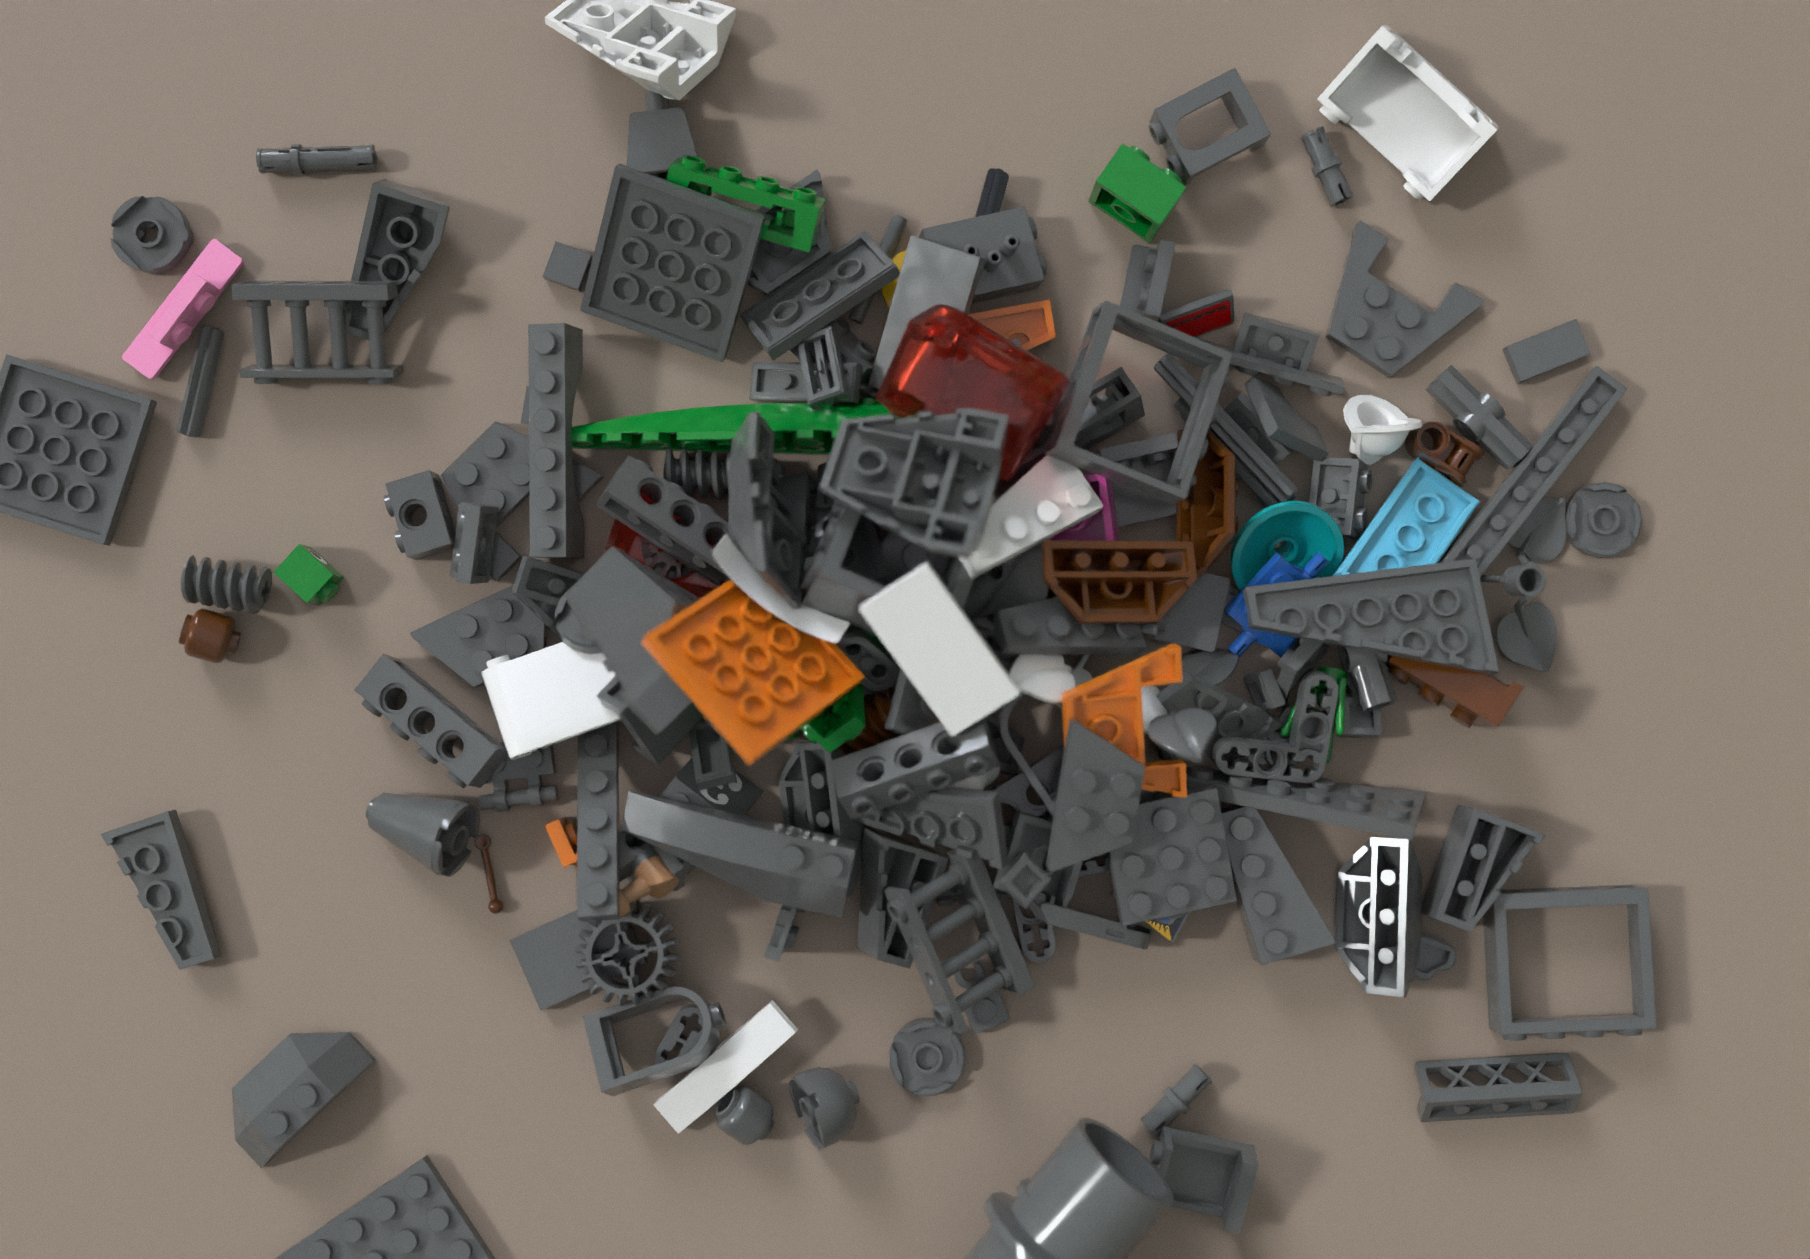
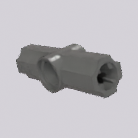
(1479, 417)
(1369, 677)

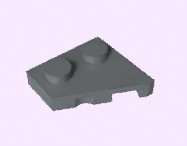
(1297, 663)
(784, 933)

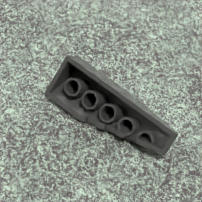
(751, 853)

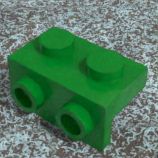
(838, 722)

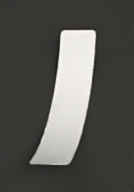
(754, 585)

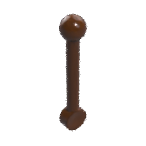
(483, 843)

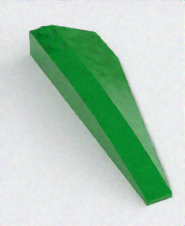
(712, 428)

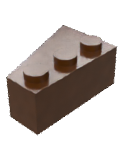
(1471, 695)

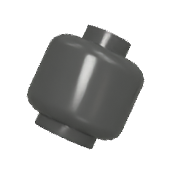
(745, 1115)

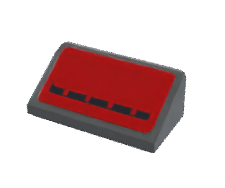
(1201, 315)

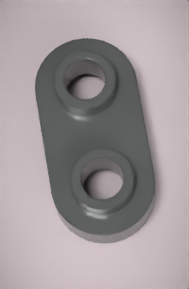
(868, 654)

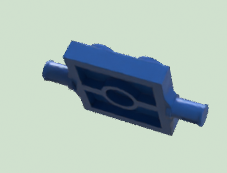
(1274, 571)

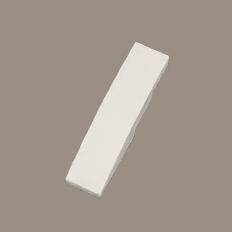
(725, 1067)

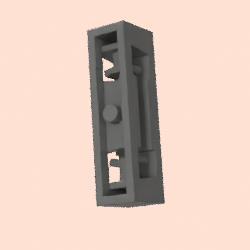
(1101, 418)

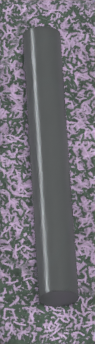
(888, 246)

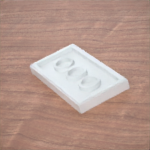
(939, 649)

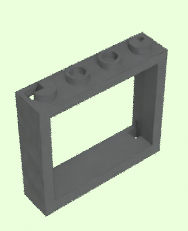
(1202, 413)
(1588, 1026)

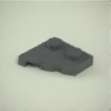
(541, 587)

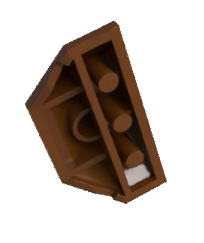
(1210, 508)
(1119, 578)

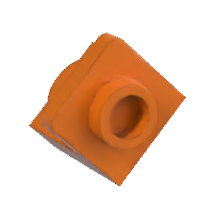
(564, 840)

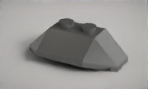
(811, 798)
(1380, 915)
(293, 1089)

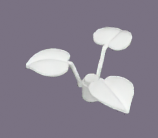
(1047, 677)

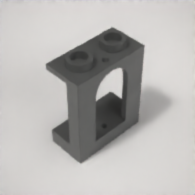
(1251, 131)

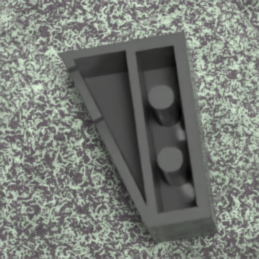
(896, 864)

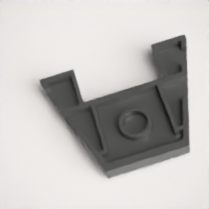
(1381, 322)
(497, 475)

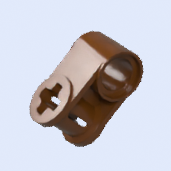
(1450, 452)

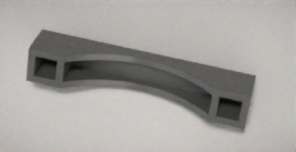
(554, 373)

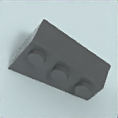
(1474, 866)

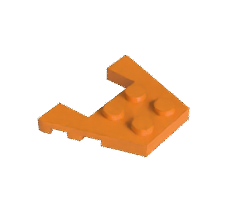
(1114, 710)

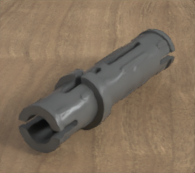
(305, 159)

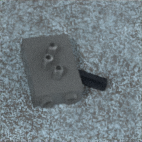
(1000, 238)

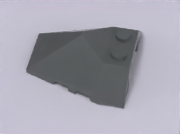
(921, 474)
(770, 513)
(617, 607)

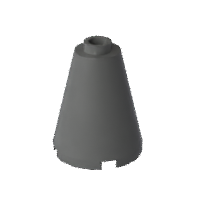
(426, 828)

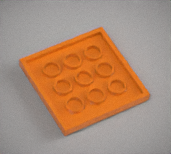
(750, 669)

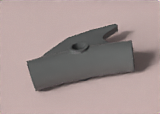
(1019, 585)

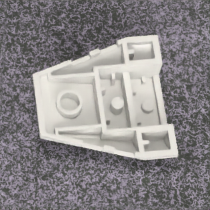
(651, 41)

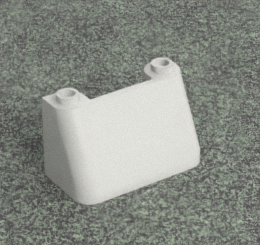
(1407, 112)
(547, 697)

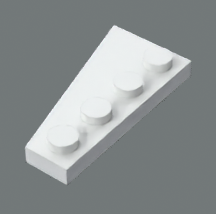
(1033, 510)

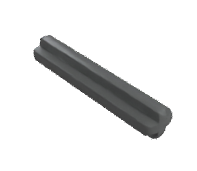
(200, 381)

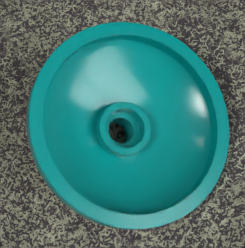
(1301, 528)

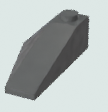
(395, 244)

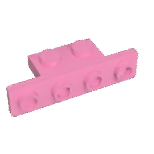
(183, 309)

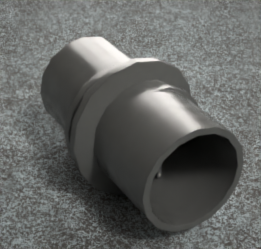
(1082, 1203)

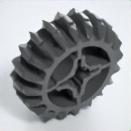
(629, 970)

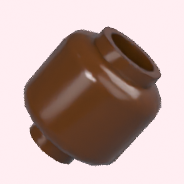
(209, 635)

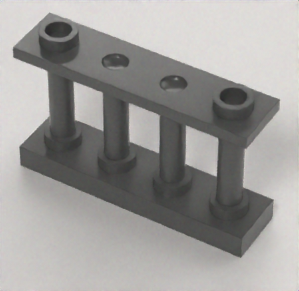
(335, 297)
(994, 939)

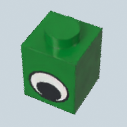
(309, 575)

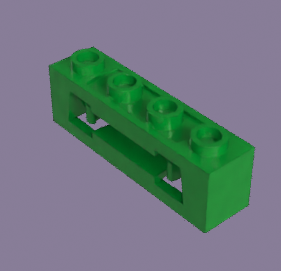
(792, 228)

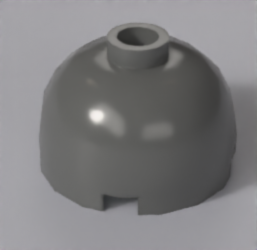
(825, 1104)

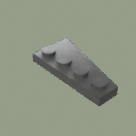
(167, 884)

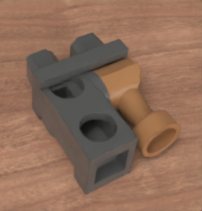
(652, 868)

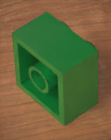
(1137, 192)

